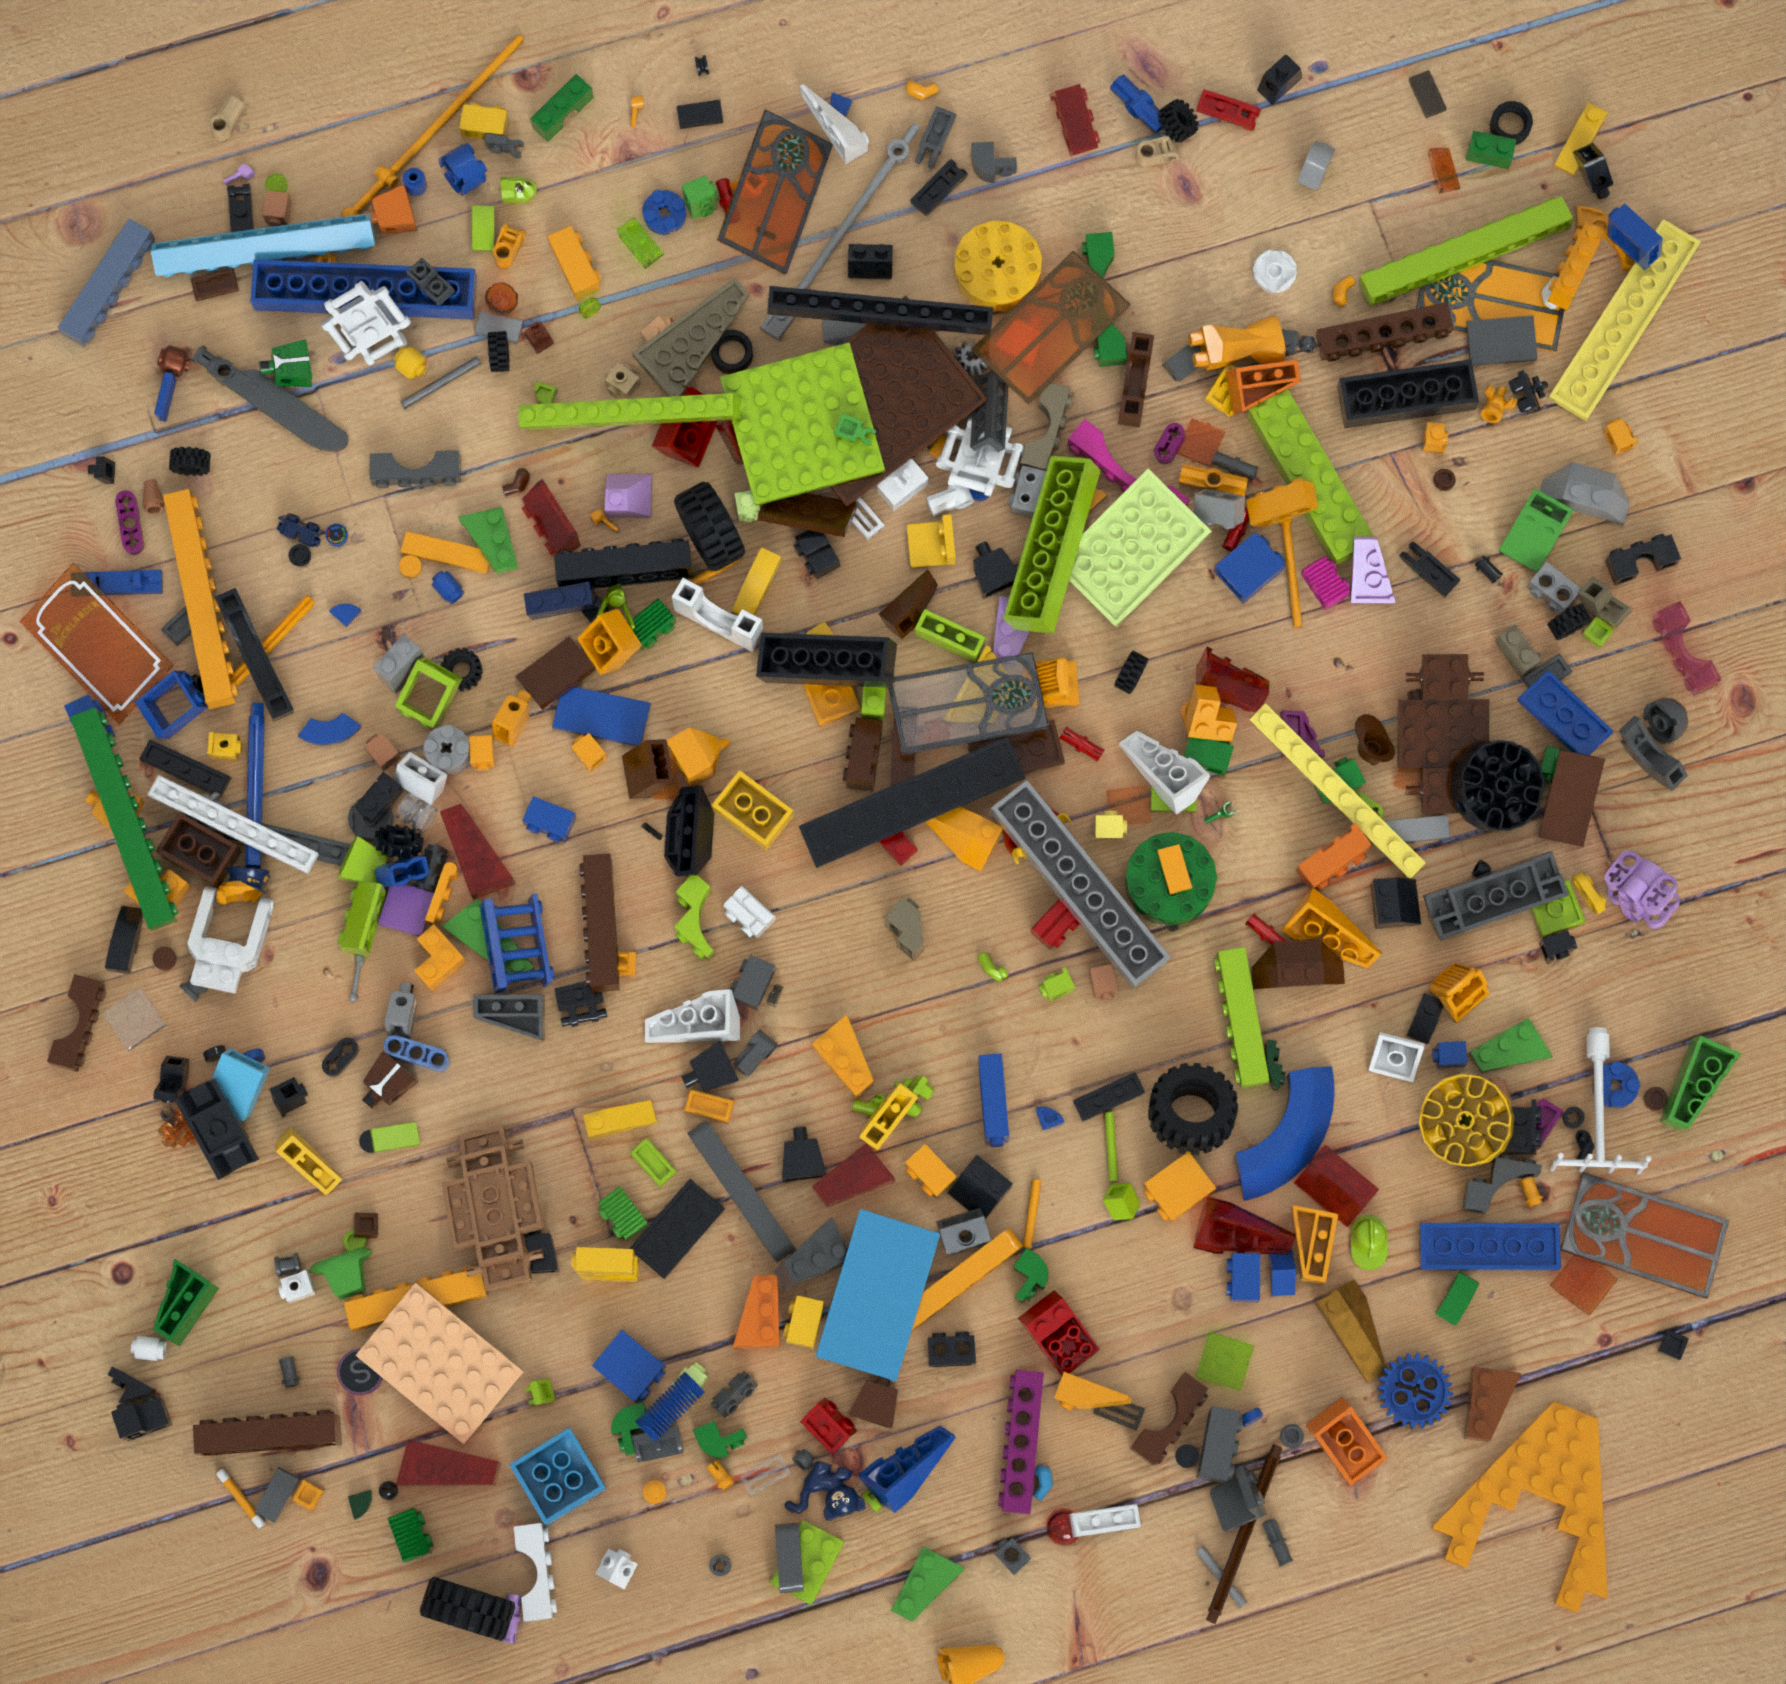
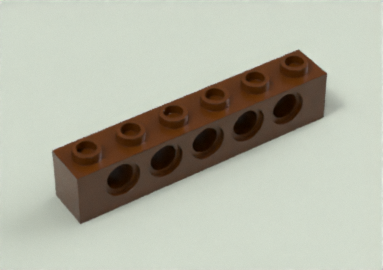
(1437, 314)

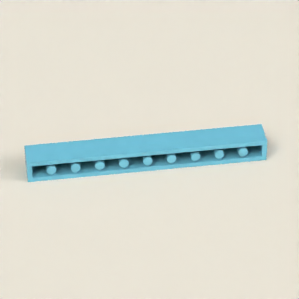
(263, 244)

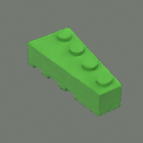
(1697, 1080)

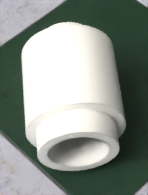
(148, 1348)

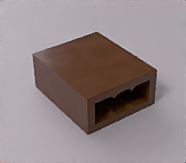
(647, 769)

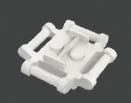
(365, 322)
(981, 467)

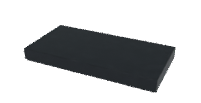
(677, 1229)

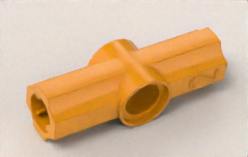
(1199, 477)

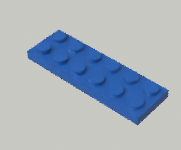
(1490, 1246)

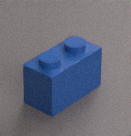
(549, 819)
(1245, 1277)

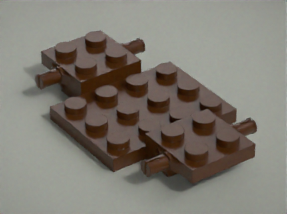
(1440, 727)

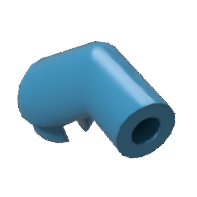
(1045, 1481)

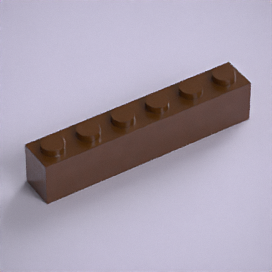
(600, 923)

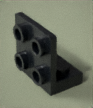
(1526, 1135)

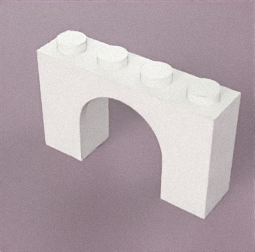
(740, 629)

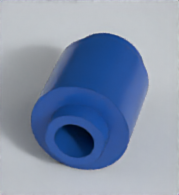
(414, 181)
(447, 586)

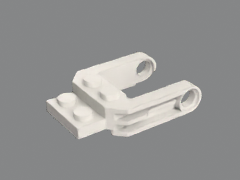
(220, 961)

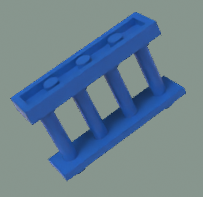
(498, 956)

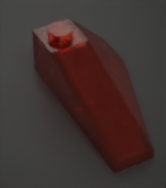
(1232, 1228)

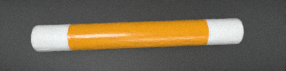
(240, 1498)

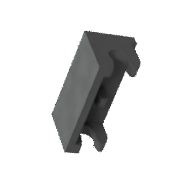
(1181, 363)
(667, 1445)

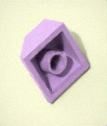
(628, 495)

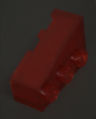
(1233, 685)

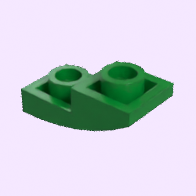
(1457, 1298)

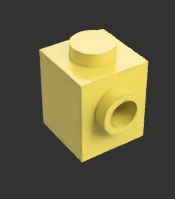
(1110, 825)

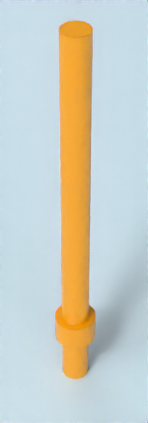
(1291, 572)

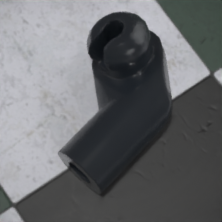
(1585, 1144)

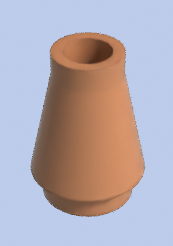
(152, 498)

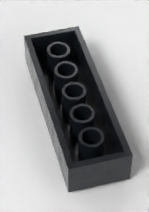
(1407, 393)
(625, 565)
(826, 660)

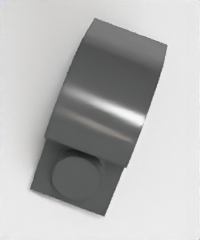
(987, 166)

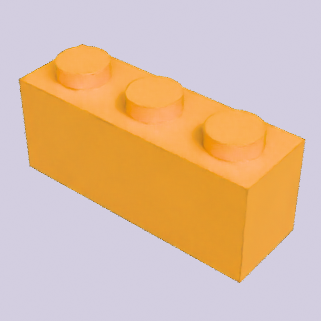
(574, 262)
(1282, 503)

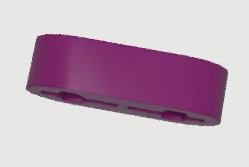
(1173, 446)

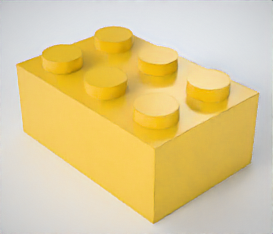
(753, 810)

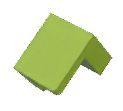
(1121, 1201)

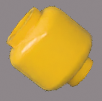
(410, 362)

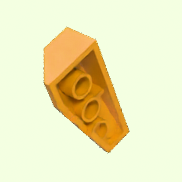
(967, 835)
(1321, 919)

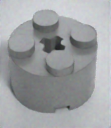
(447, 737)

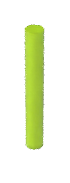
(1111, 1147)

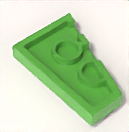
(492, 537)

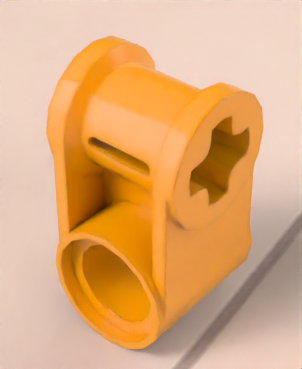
(508, 242)

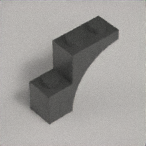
(1479, 1193)

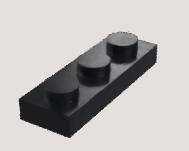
(1108, 1097)

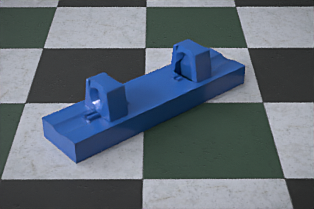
(129, 582)

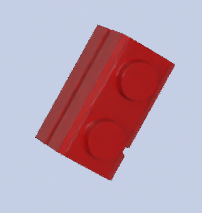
(1054, 925)

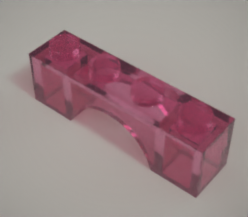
(1697, 673)

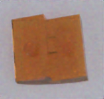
(1583, 1283)

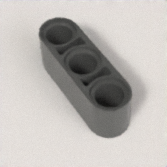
(789, 1558)

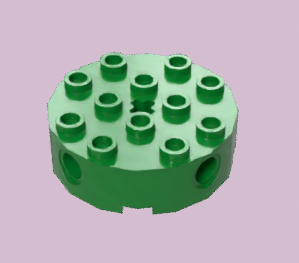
(1148, 888)

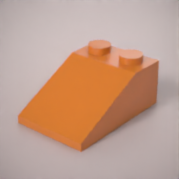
(1346, 1441)

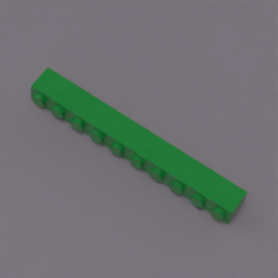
(123, 818)

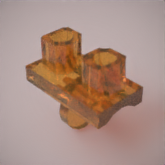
(177, 1135)

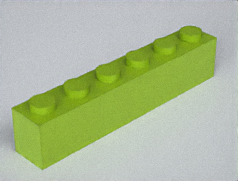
(1242, 1018)

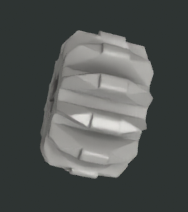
(972, 366)

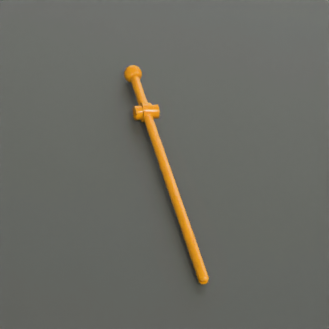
(386, 175)

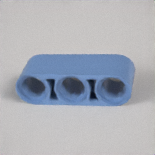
(424, 1061)

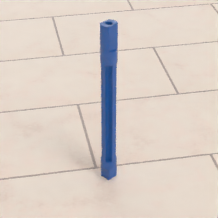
(255, 777)

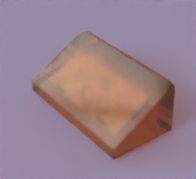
(1443, 169)

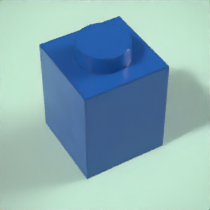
(1450, 1054)

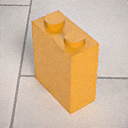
(1178, 1187)

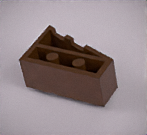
(863, 754)

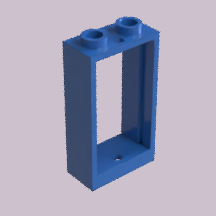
(993, 1099)

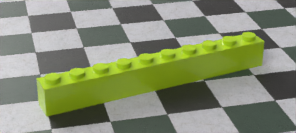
(1465, 251)
(630, 411)

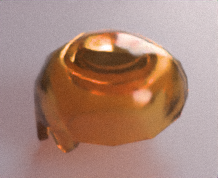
(501, 299)

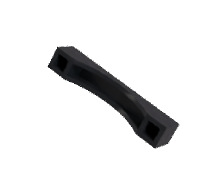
(254, 654)

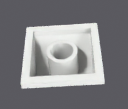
(1396, 1057)

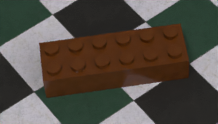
(267, 1434)

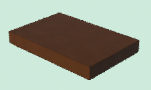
(555, 672)

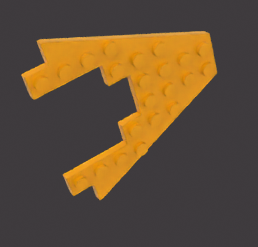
(1556, 1462)

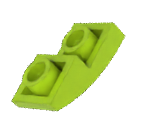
(482, 227)

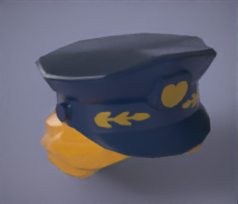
(243, 885)

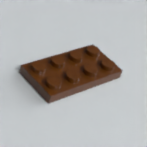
(810, 513)
(1033, 749)

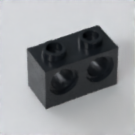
(951, 1357)

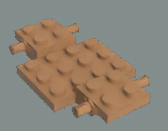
(493, 1208)

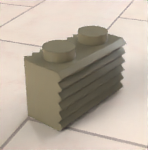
(1518, 651)

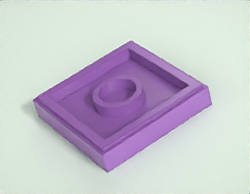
(406, 909)

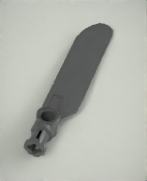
(275, 403)

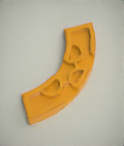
(1599, 218)

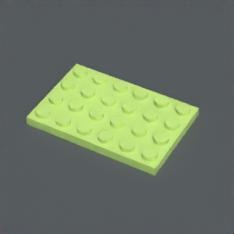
(1134, 547)

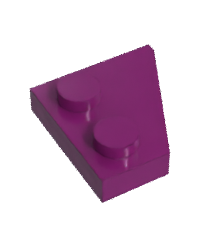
(1300, 725)

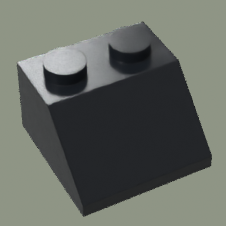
(1395, 902)
(980, 1187)

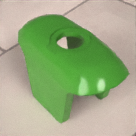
(344, 1272)

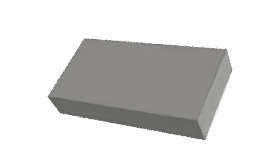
(493, 323)

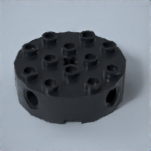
(1497, 785)

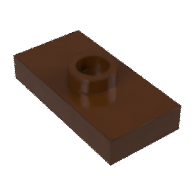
(214, 284)

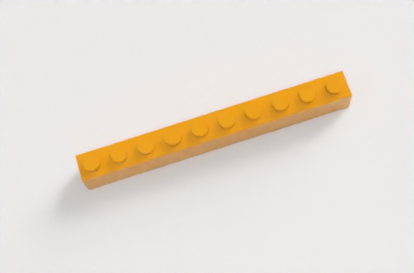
(199, 599)

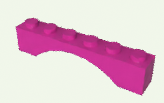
(1090, 444)

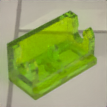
(639, 243)

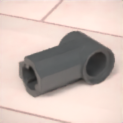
(758, 1048)

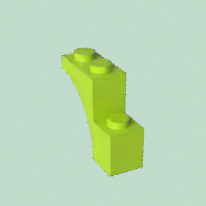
(693, 895)

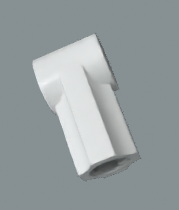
(953, 497)

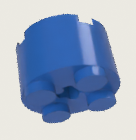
(463, 169)

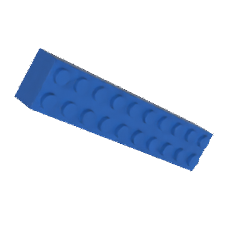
(308, 285)

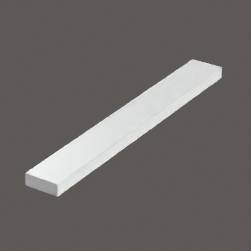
(233, 824)

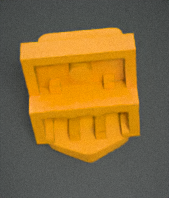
(1058, 682)
(1460, 989)

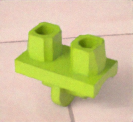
(920, 1087)

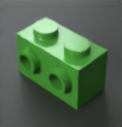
(700, 197)

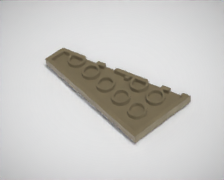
(683, 346)

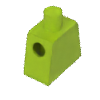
(361, 862)

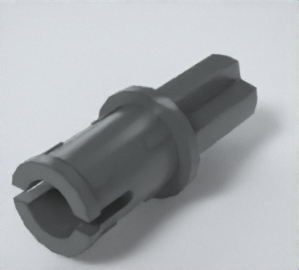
(1277, 1542)

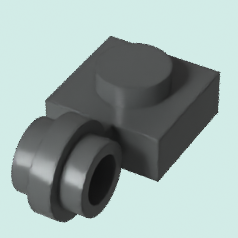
(1306, 343)

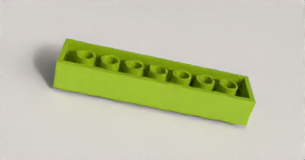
(1300, 455)
(1052, 544)

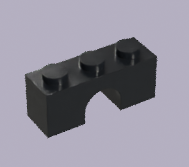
(1660, 551)

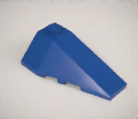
(902, 1474)

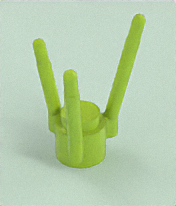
(616, 598)

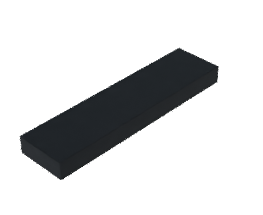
(184, 768)

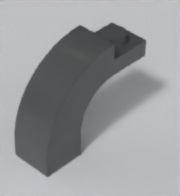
(1650, 756)

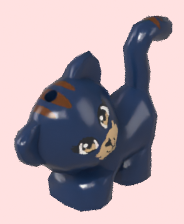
(840, 1498)

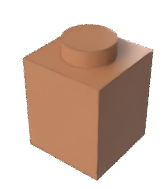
(276, 208)
(381, 751)
(1103, 982)

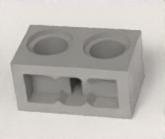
(1558, 584)

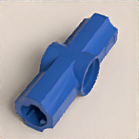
(1137, 102)

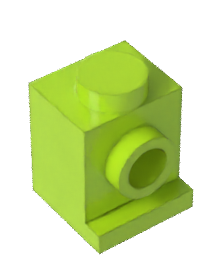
(1056, 985)

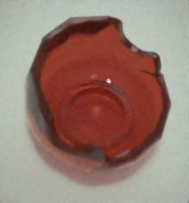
(1059, 1527)

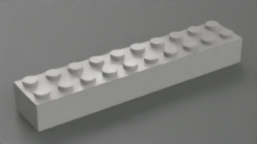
(1080, 884)

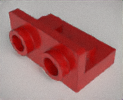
(828, 1425)

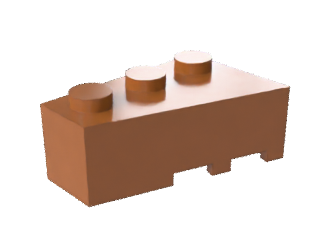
(1487, 1401)

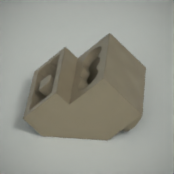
(905, 922)

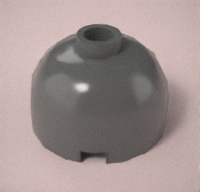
(1666, 718)

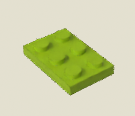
(818, 1556)

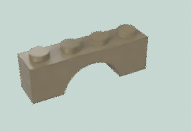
(1053, 403)

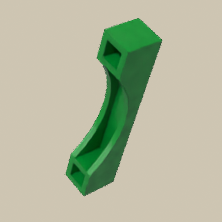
(1100, 255)

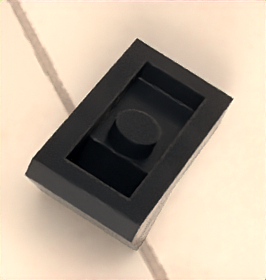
(1425, 1019)
(135, 1388)

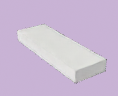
(1105, 1520)

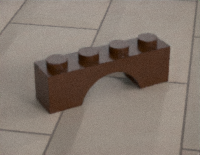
(1136, 379)
(69, 1051)
(1187, 1394)

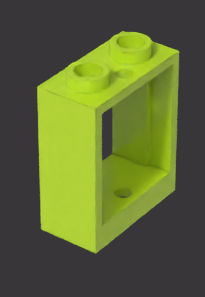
(438, 673)

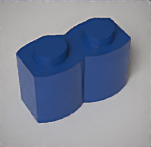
(402, 871)

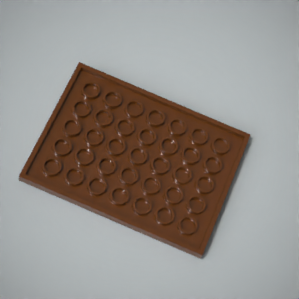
(911, 393)

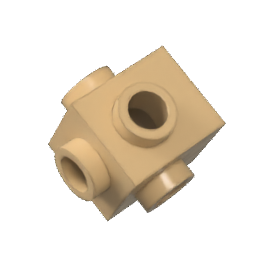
(622, 381)

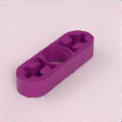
(133, 506)

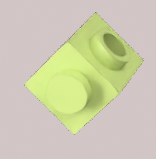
(745, 506)

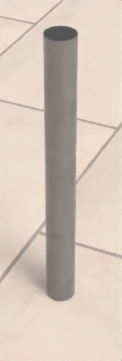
(432, 387)

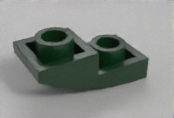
(1275, 1072)

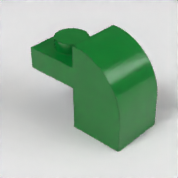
(1036, 1272)
(624, 1424)
(712, 1442)

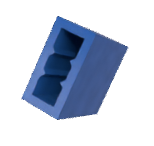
(1250, 567)
(629, 1367)

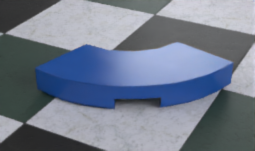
(329, 731)

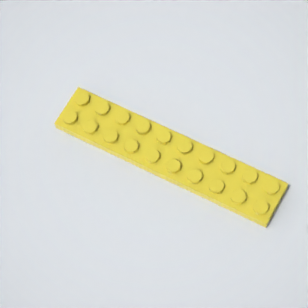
(1623, 324)

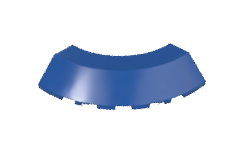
(1294, 1139)

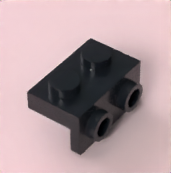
(870, 261)

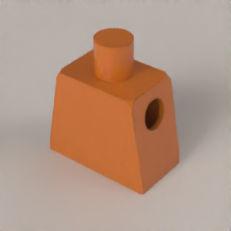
(393, 212)

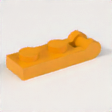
(442, 893)

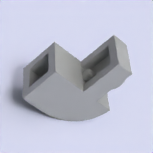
(1316, 165)

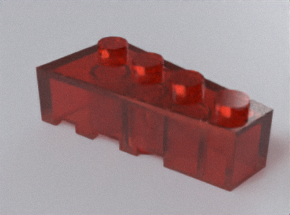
(477, 859)
(439, 1466)

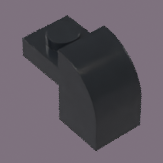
(172, 1079)

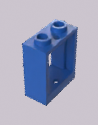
(1634, 236)
(153, 714)

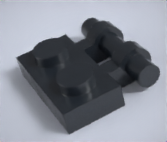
(578, 996)

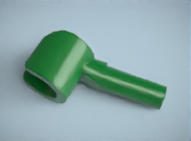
(1222, 813)

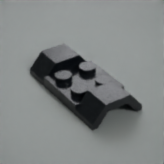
(216, 1128)

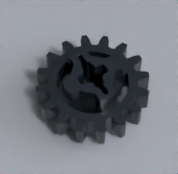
(398, 841)

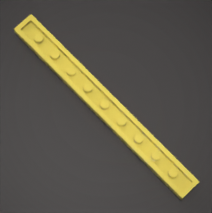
(1337, 791)

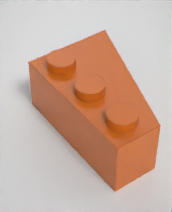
(1259, 382)
(760, 1317)

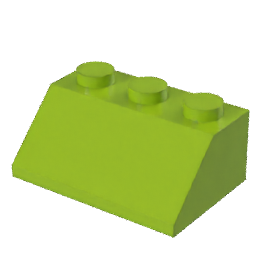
(362, 918)

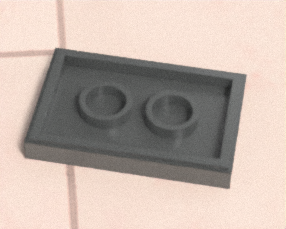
(1502, 340)

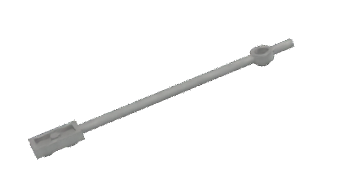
(777, 325)

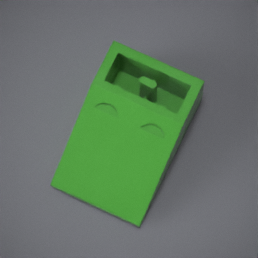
(1536, 530)

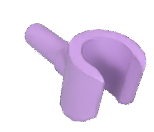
(244, 170)

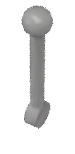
(359, 961)

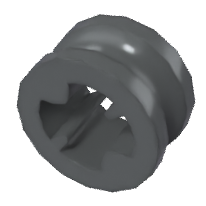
(714, 1561)

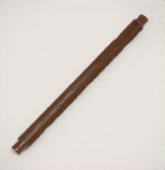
(1241, 1540)

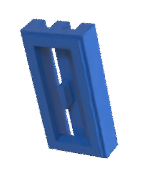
(165, 396)

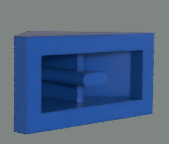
(1282, 1274)

